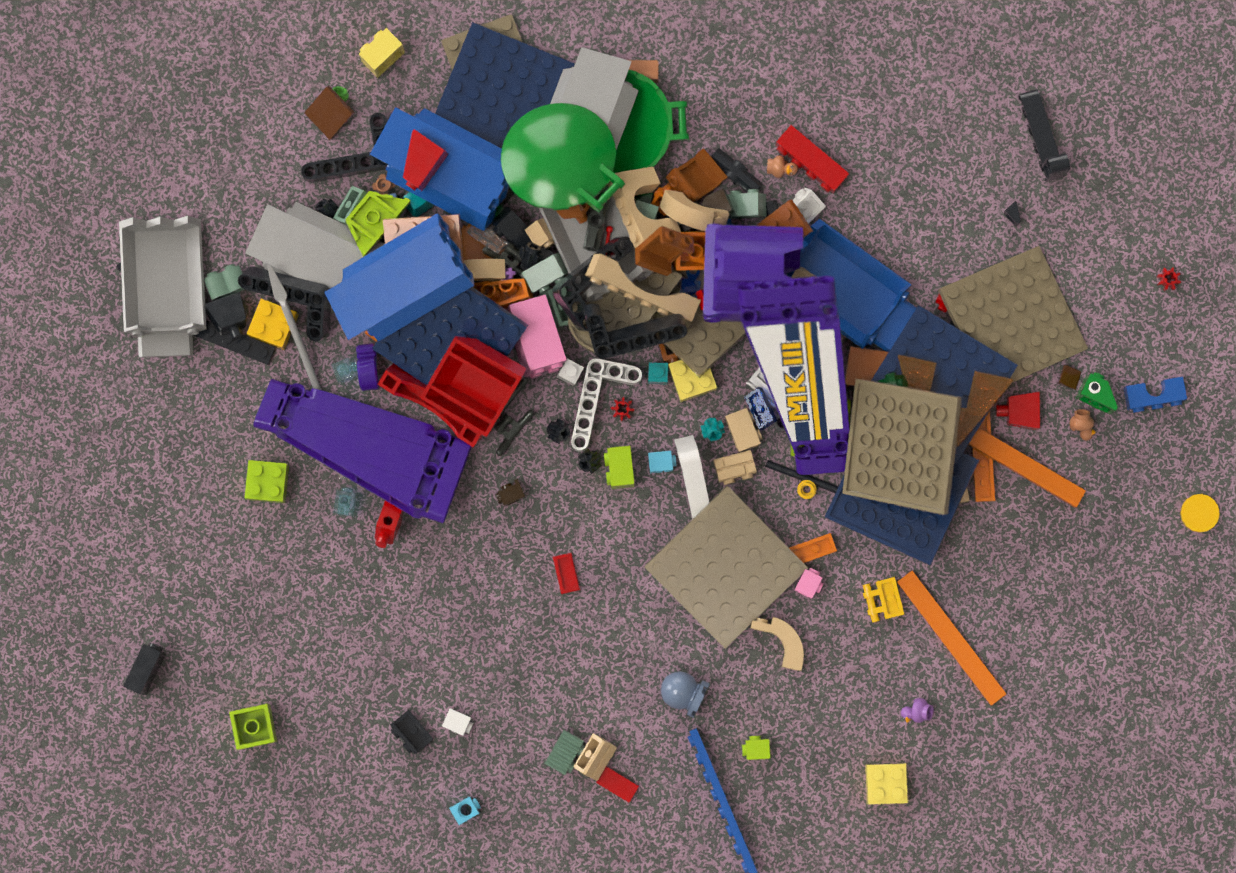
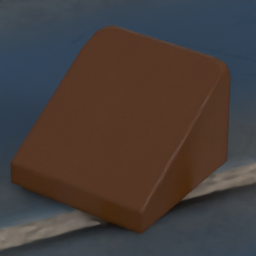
(1069, 377)

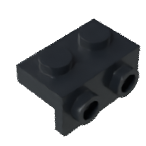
(411, 732)

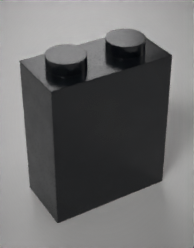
(145, 668)

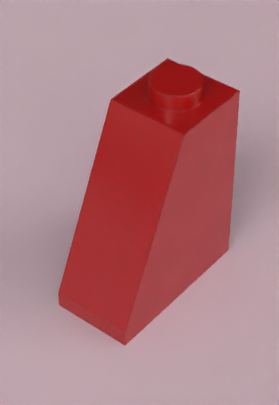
(422, 161)

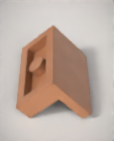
(646, 67)

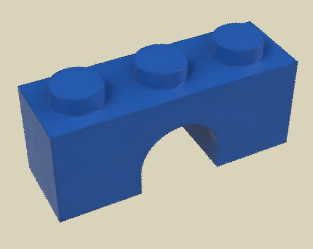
(1172, 393)

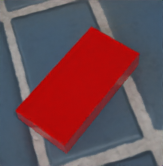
(566, 573)
(617, 784)

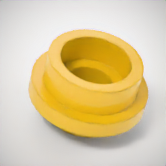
(802, 484)

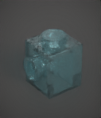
(345, 370)
(345, 502)

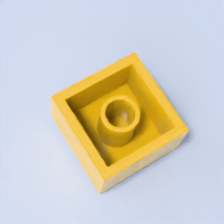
(270, 324)

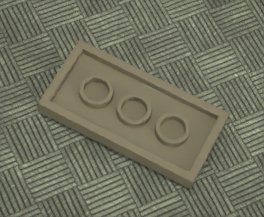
(504, 25)

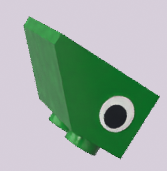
(1097, 393)

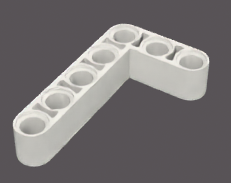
(593, 396)
(692, 473)

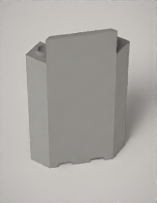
(599, 86)
(570, 238)
(304, 244)
(162, 284)

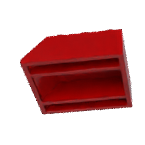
(473, 383)

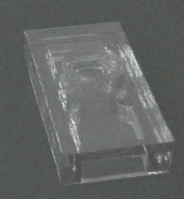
(488, 238)

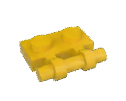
(889, 599)

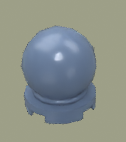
(681, 691)

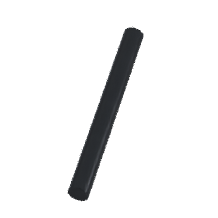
(793, 473)

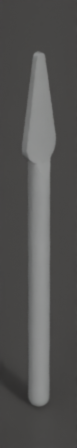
(280, 295)

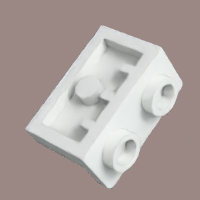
(808, 204)

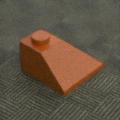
(697, 259)

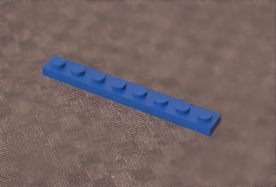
(718, 794)

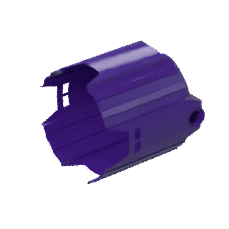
(741, 256)

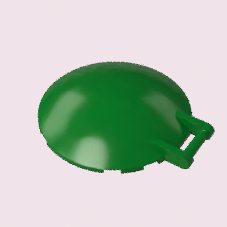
(648, 126)
(560, 158)

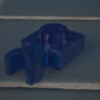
(691, 285)

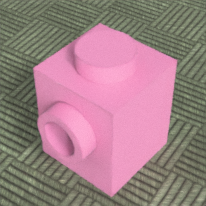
(809, 583)

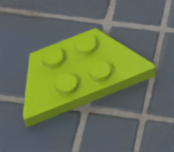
(367, 218)

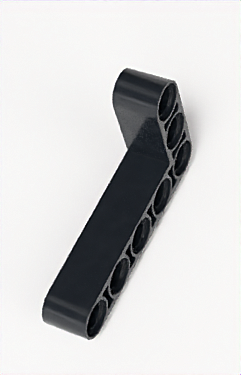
(356, 160)
(1053, 164)
(573, 289)
(299, 292)
(650, 332)

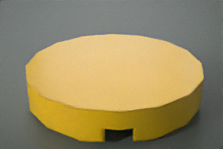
(1199, 513)

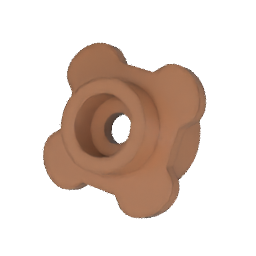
(378, 185)

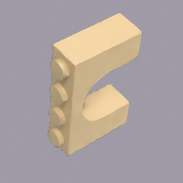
(636, 183)

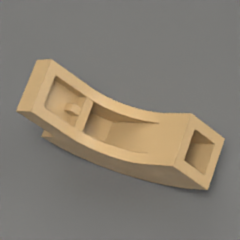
(686, 212)
(486, 269)
(792, 644)

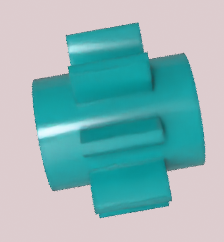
(712, 429)

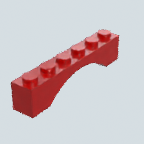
(405, 385)

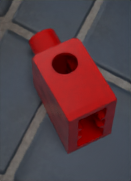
(1021, 411)
(387, 527)

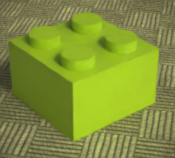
(620, 467)
(266, 481)
(253, 726)

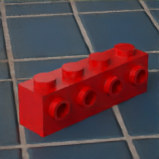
(811, 159)

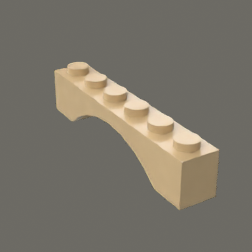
(608, 272)

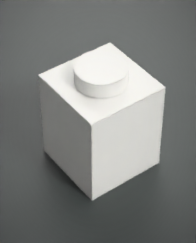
(570, 372)
(457, 722)

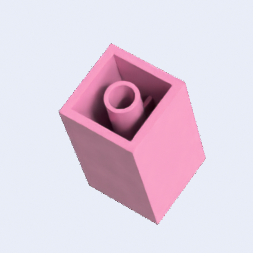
(540, 344)

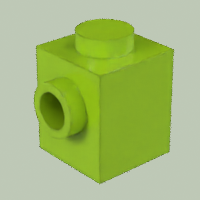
(756, 748)

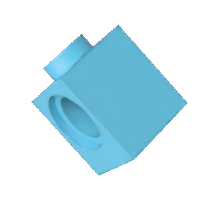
(661, 461)
(459, 816)

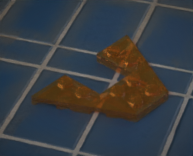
(983, 394)

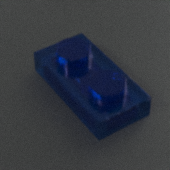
(760, 408)

